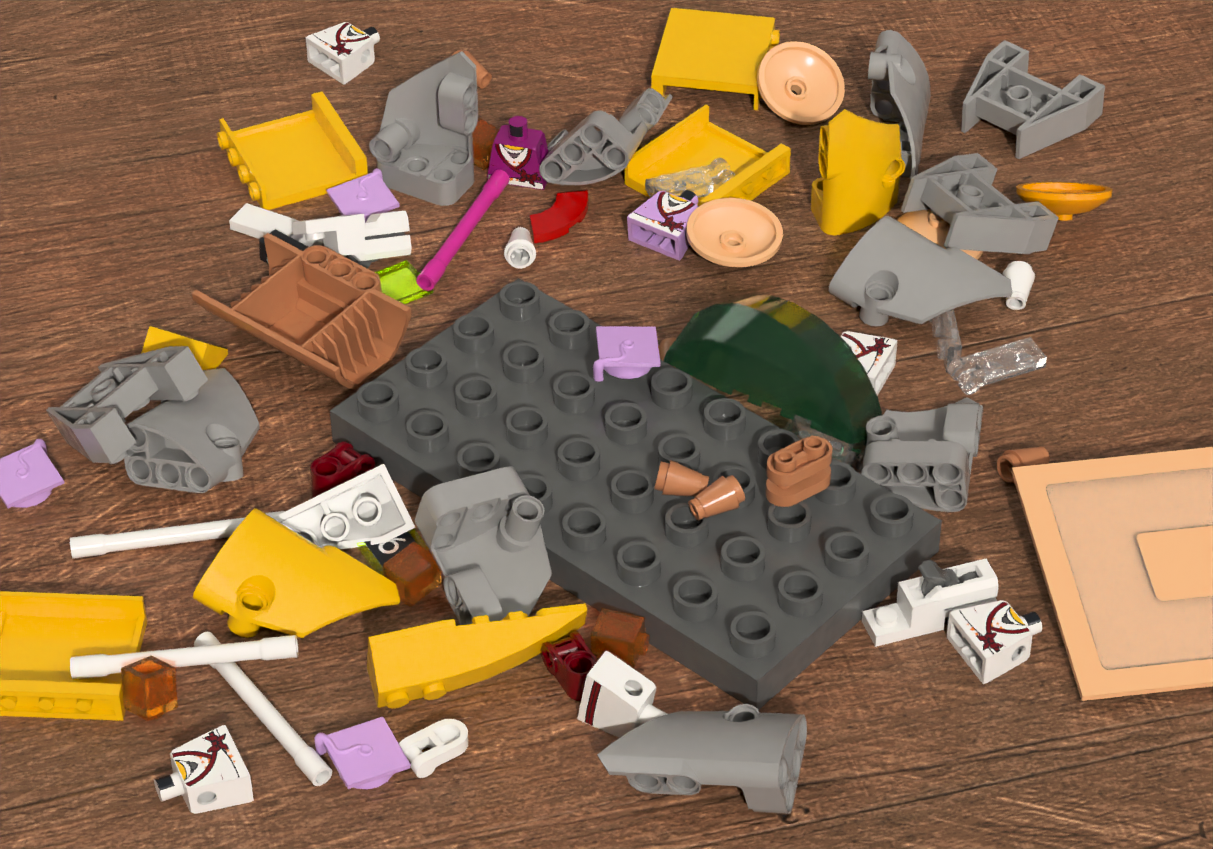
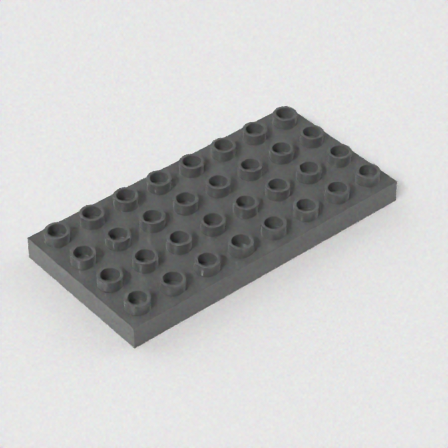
(728, 595)

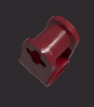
(338, 467)
(569, 663)

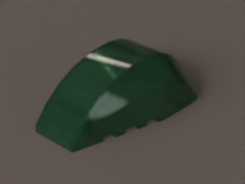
(779, 358)

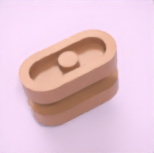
(798, 471)

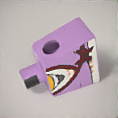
(663, 223)

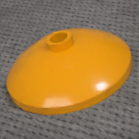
(1065, 197)

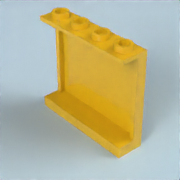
(713, 51)
(696, 144)
(294, 155)
(42, 635)

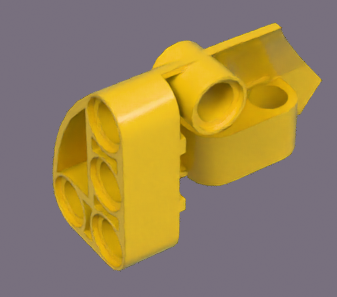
(858, 172)
(287, 582)

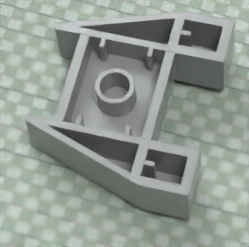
(1027, 105)
(978, 213)
(96, 414)

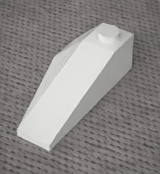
(352, 513)

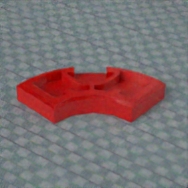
(563, 214)

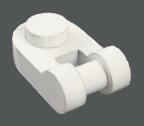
(445, 738)

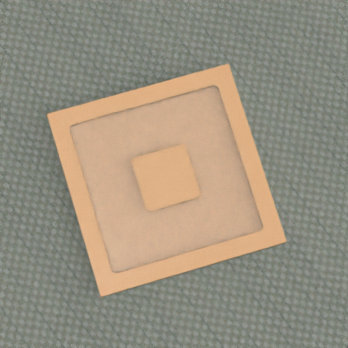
(1128, 567)

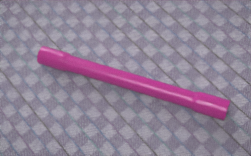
(436, 267)

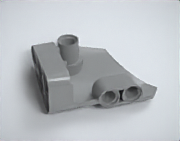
(905, 84)
(429, 131)
(595, 155)
(911, 277)
(193, 441)
(925, 453)
(486, 543)
(715, 748)

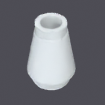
(520, 249)
(1021, 283)

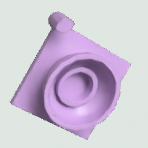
(363, 196)
(625, 351)
(28, 476)
(364, 753)

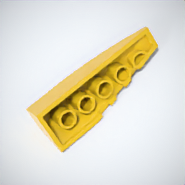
(446, 657)

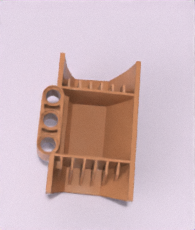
(319, 312)

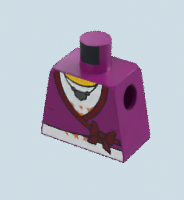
(519, 153)

